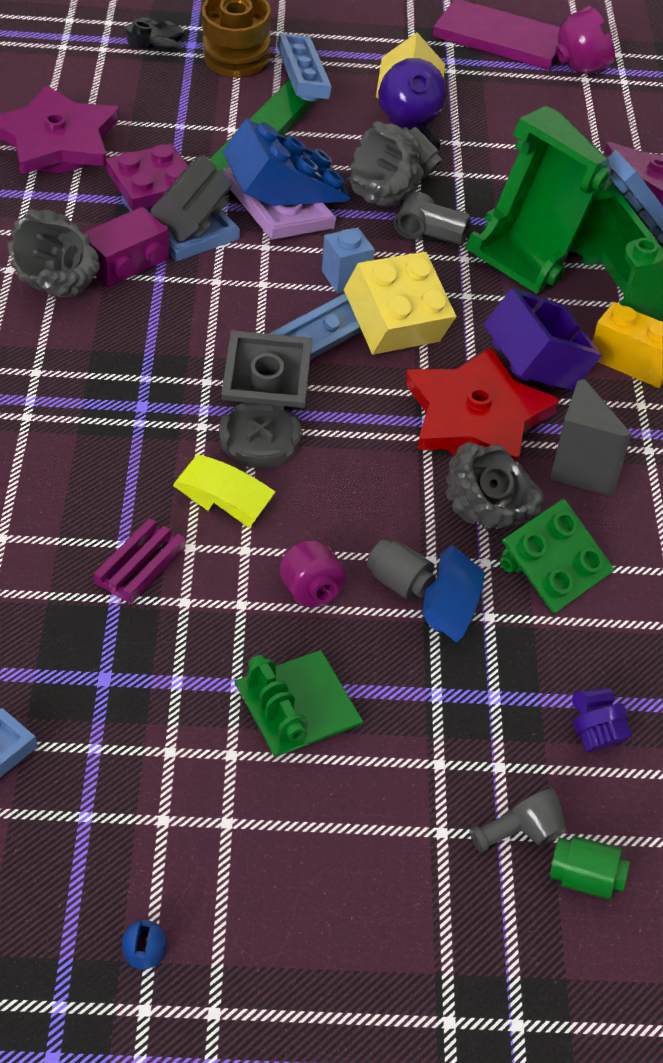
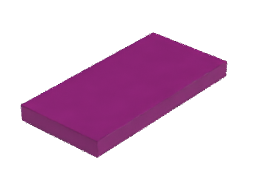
(498, 33)

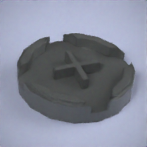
(260, 435)

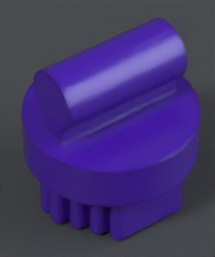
(600, 721)

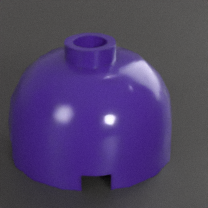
(412, 92)

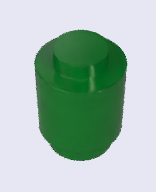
(589, 867)

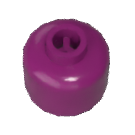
(312, 570)

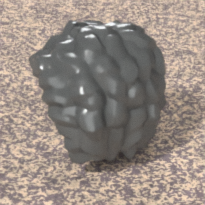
(386, 165)
(52, 253)
(469, 479)

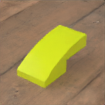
(231, 489)

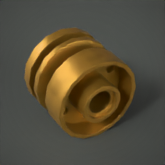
(236, 36)

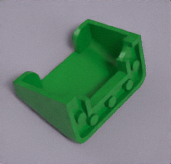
(541, 200)
(625, 248)

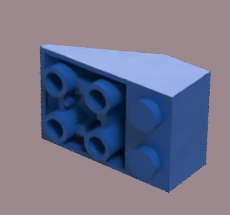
(281, 168)

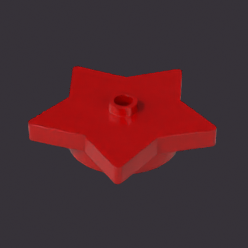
(477, 405)

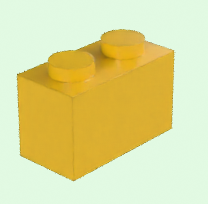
(631, 343)

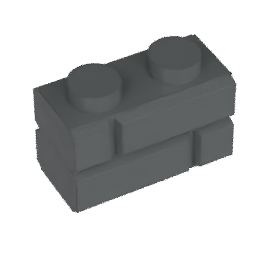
(192, 199)

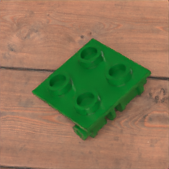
(556, 556)
(296, 701)

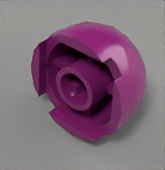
(583, 42)

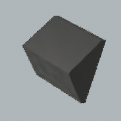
(267, 369)
(590, 444)

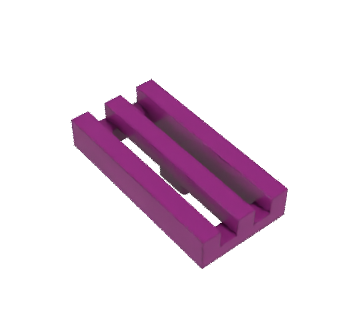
(133, 557)

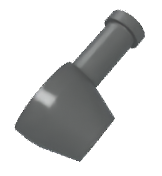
(537, 817)

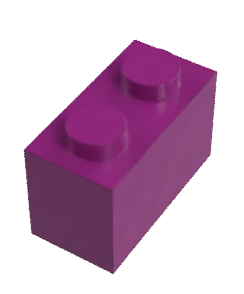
(129, 245)

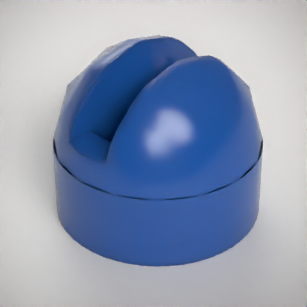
(155, 944)

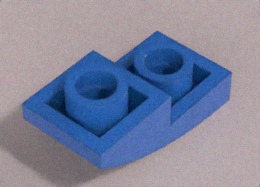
(454, 595)

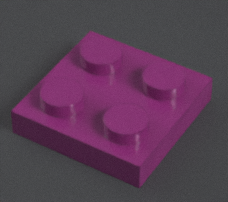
(145, 173)

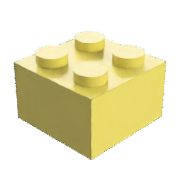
(399, 302)

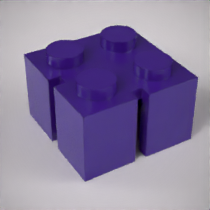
(537, 340)

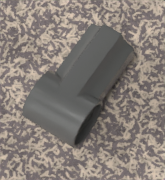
(423, 217)

